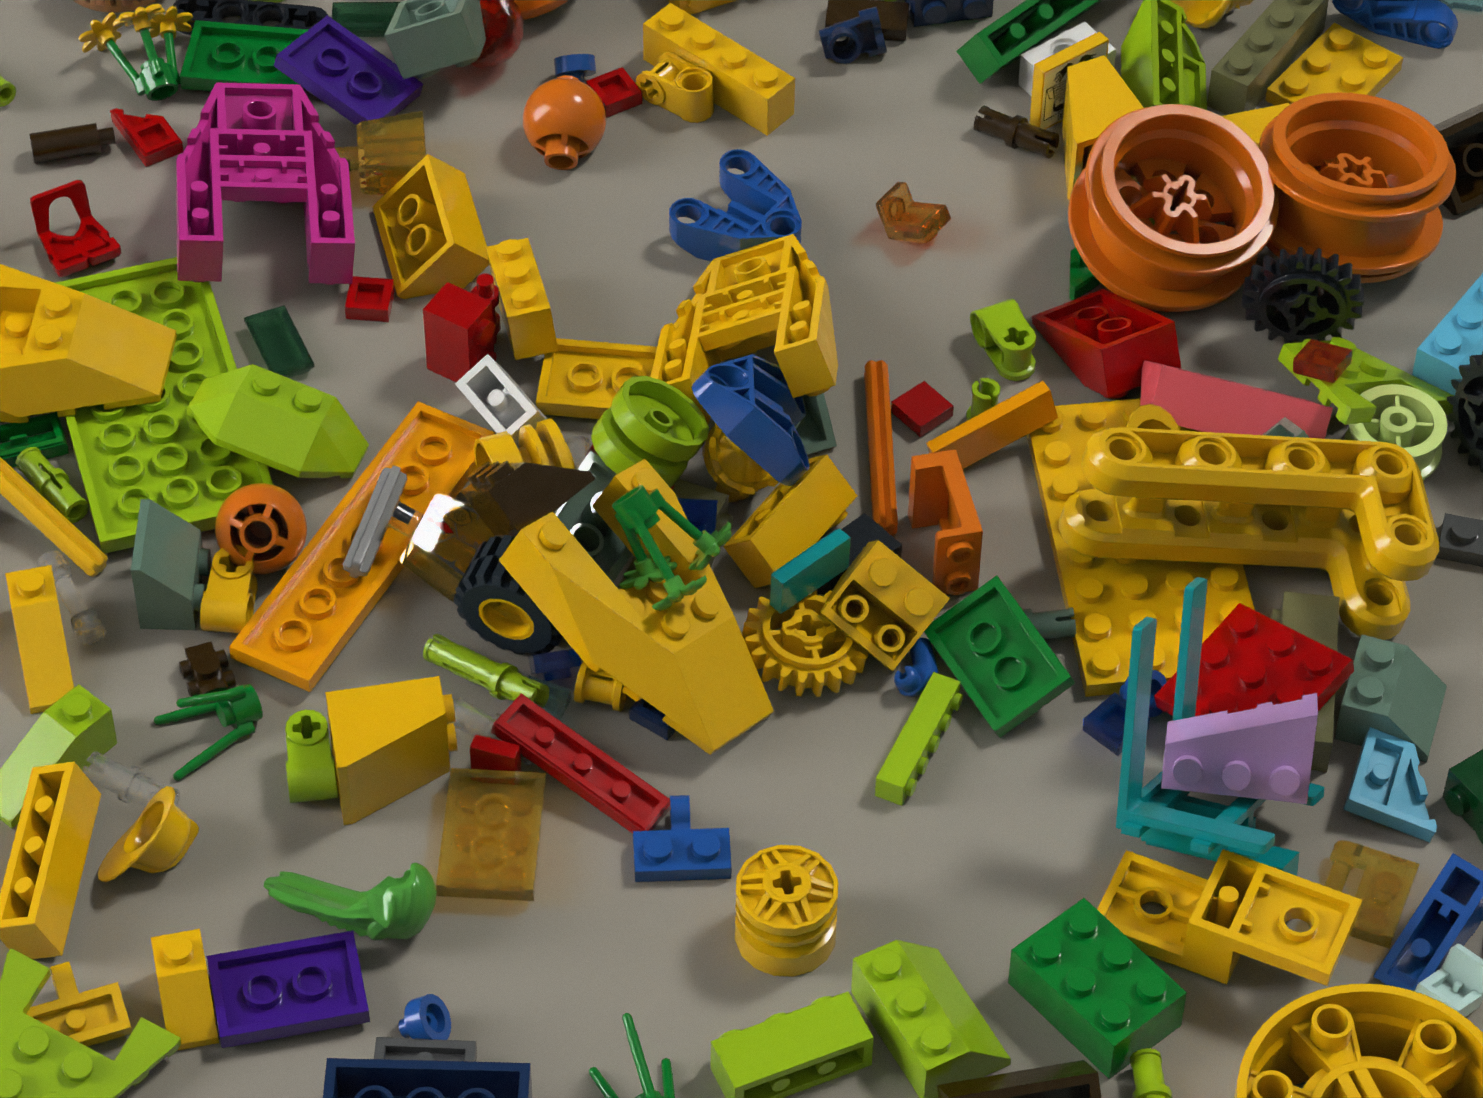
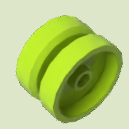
(651, 424)

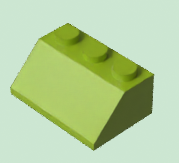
(925, 1016)

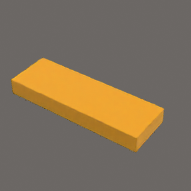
(998, 425)

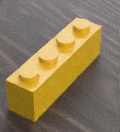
(741, 79)
(47, 860)

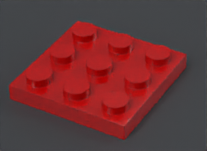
(1260, 662)

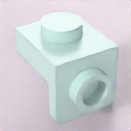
(1457, 981)

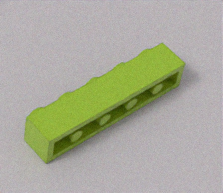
(918, 739)

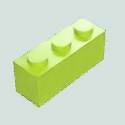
(793, 1050)

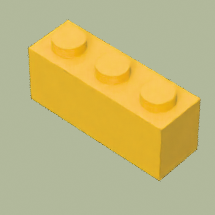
(522, 298)
(791, 521)

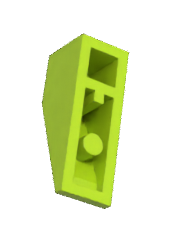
(62, 734)

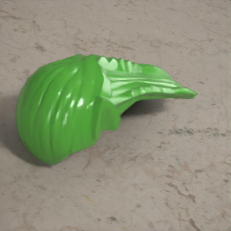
(389, 910)

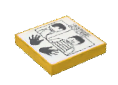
(1051, 75)

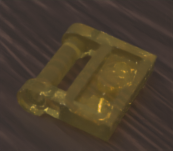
(1382, 888)

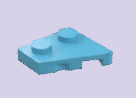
(1389, 786)

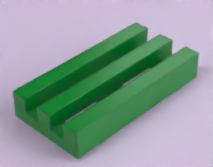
(50, 444)

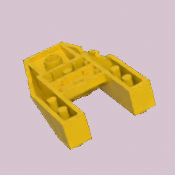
(751, 303)
(74, 351)
(676, 659)

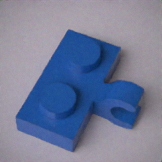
(681, 851)

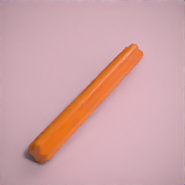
(880, 445)

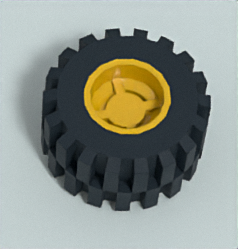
(499, 606)

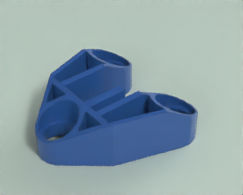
(1404, 19)
(758, 212)
(756, 413)

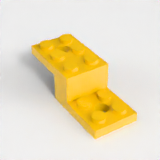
(1230, 915)

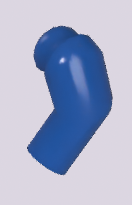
(917, 676)

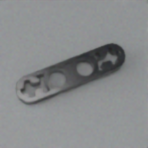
(251, 12)

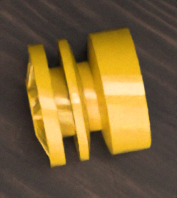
(536, 446)
(786, 910)

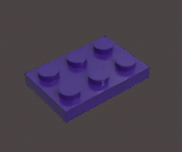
(347, 73)
(287, 989)

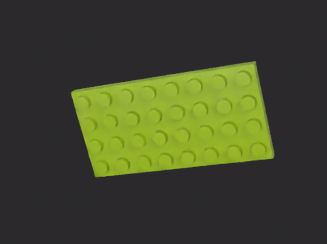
(157, 446)

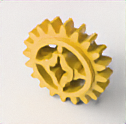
(802, 647)

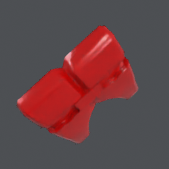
(88, 245)

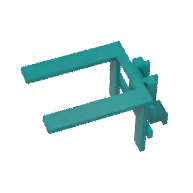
(1166, 815)

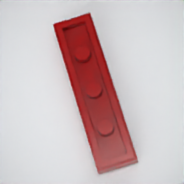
(581, 766)

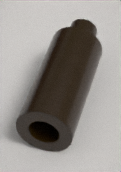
(70, 142)

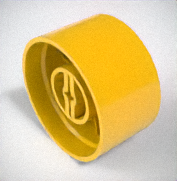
(1364, 1046)

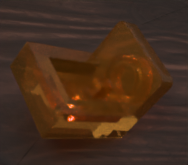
(909, 219)

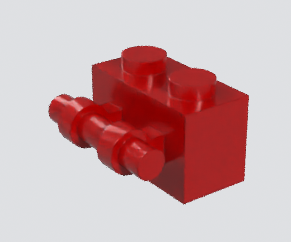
(461, 327)

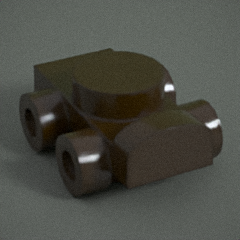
(206, 668)

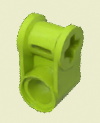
(1005, 338)
(310, 758)

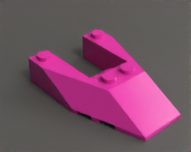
(262, 147)

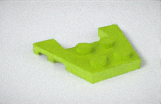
(1359, 376)
(51, 1065)

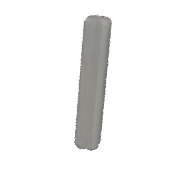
(374, 522)

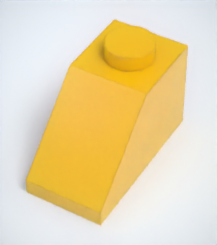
(185, 988)

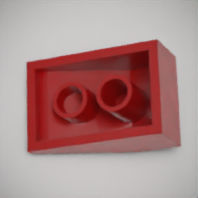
(1108, 340)

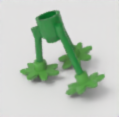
(636, 515)

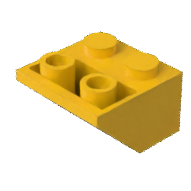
(883, 604)

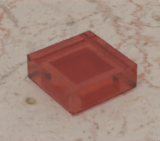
(1322, 361)

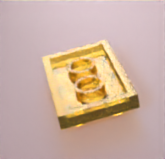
(491, 834)

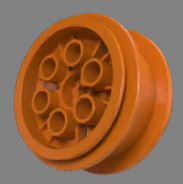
(1183, 164)
(1358, 182)

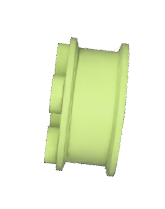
(1405, 419)

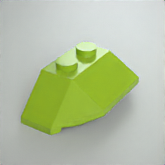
(1163, 57)
(279, 423)

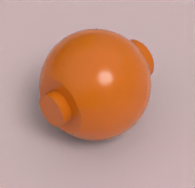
(564, 121)
(265, 523)

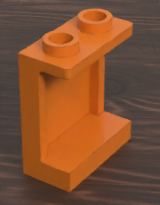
(943, 498)

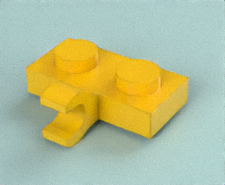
(83, 1016)

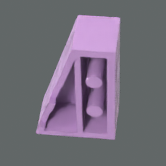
(1244, 752)

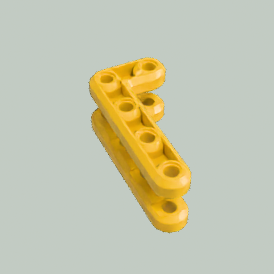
(1262, 503)

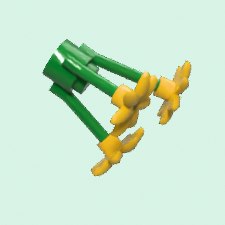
(156, 77)

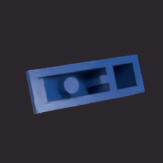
(1442, 920)

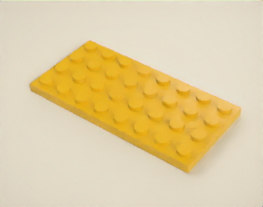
(1116, 592)

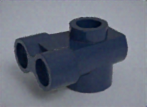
(862, 34)

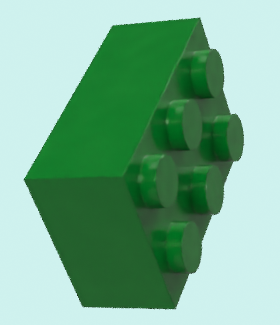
(1096, 987)

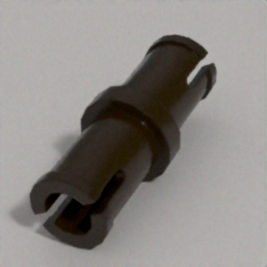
(1016, 131)

